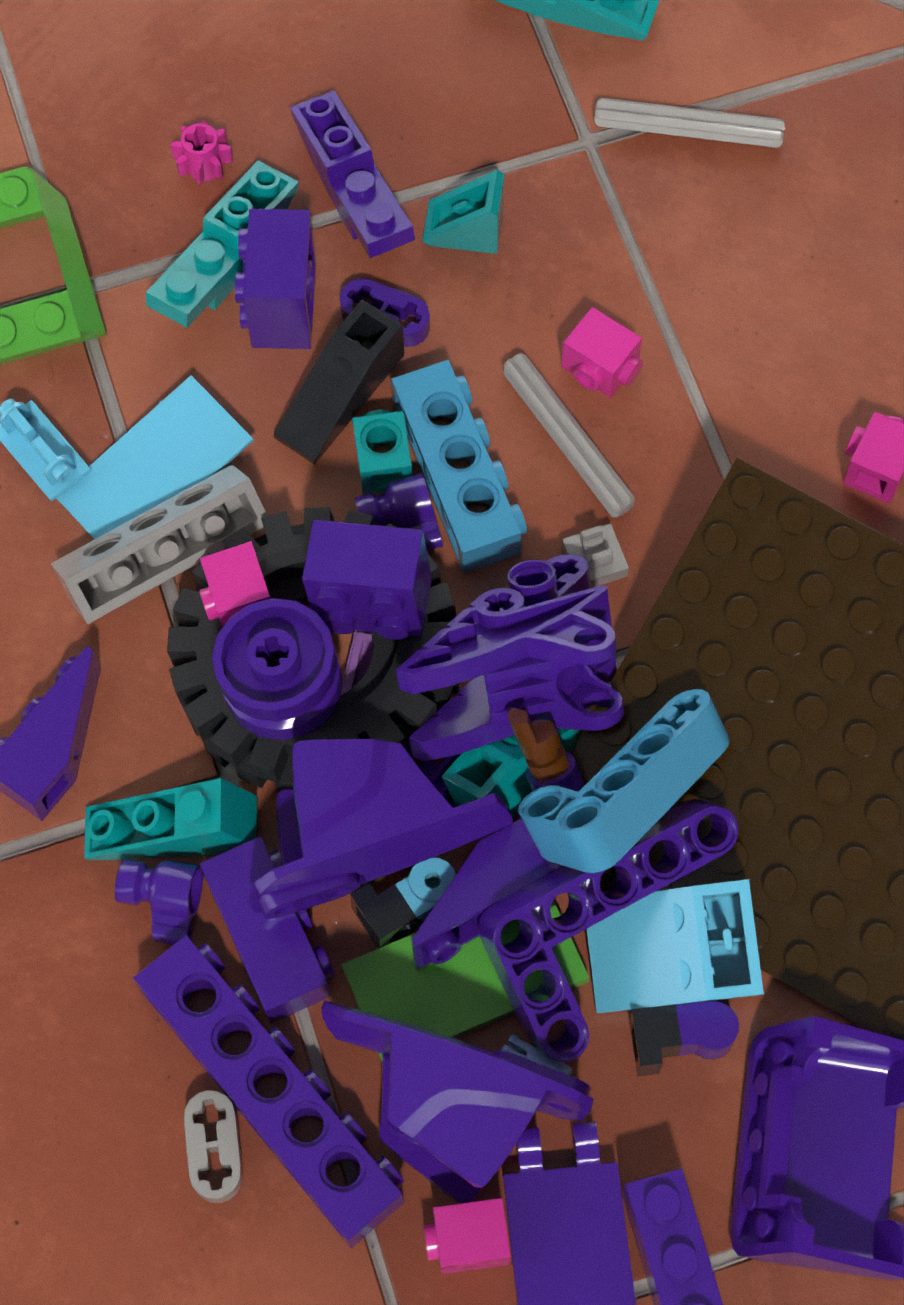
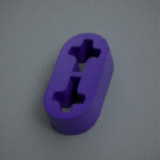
(390, 302)

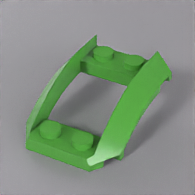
(56, 318)

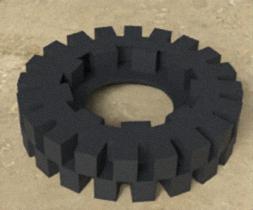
(367, 711)

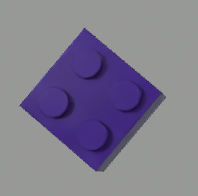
(277, 278)
(368, 578)

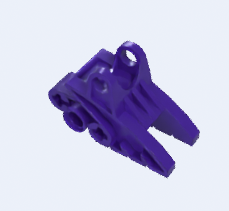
(525, 647)

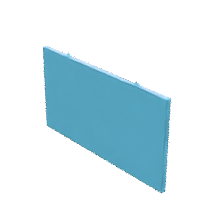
(156, 459)

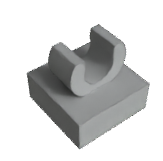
(601, 551)

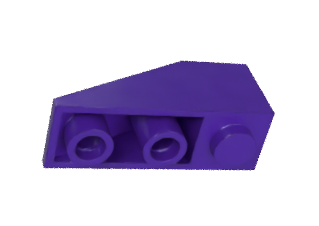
(46, 749)
(490, 873)

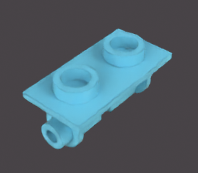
(40, 448)

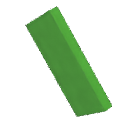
(450, 995)

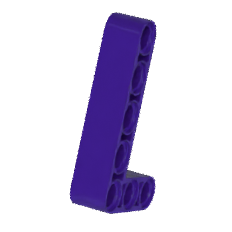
(585, 908)

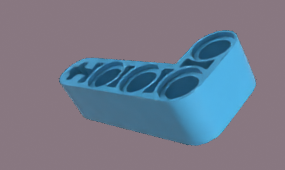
(631, 792)

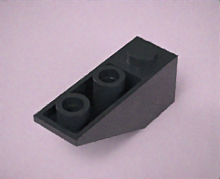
(342, 380)

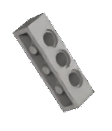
(159, 543)

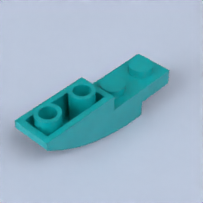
(210, 264)

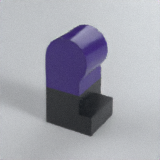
(681, 1030)

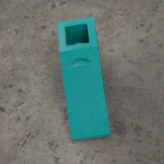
(497, 770)
(172, 823)

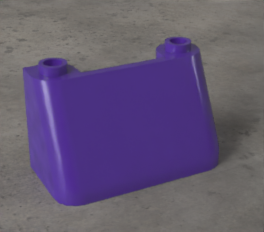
(820, 1150)

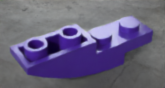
(350, 175)

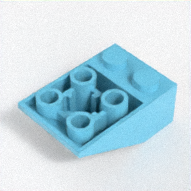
(677, 949)

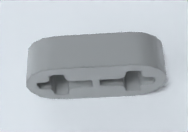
(200, 1148)

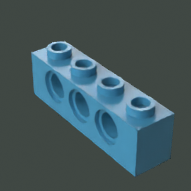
(474, 537)

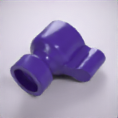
(405, 506)
(170, 889)

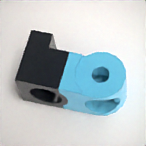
(404, 905)

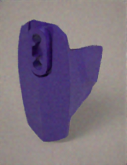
(359, 817)
(451, 1103)

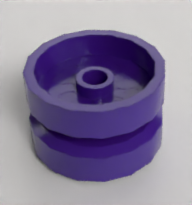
(278, 669)

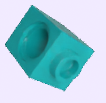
(375, 468)

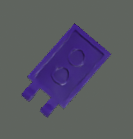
(568, 1226)

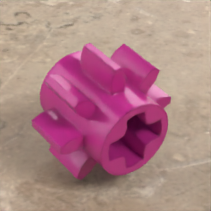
(201, 152)

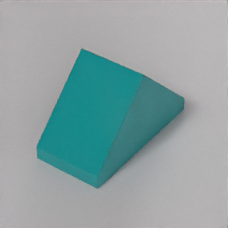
(468, 216)

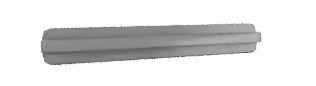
(689, 122)
(569, 435)

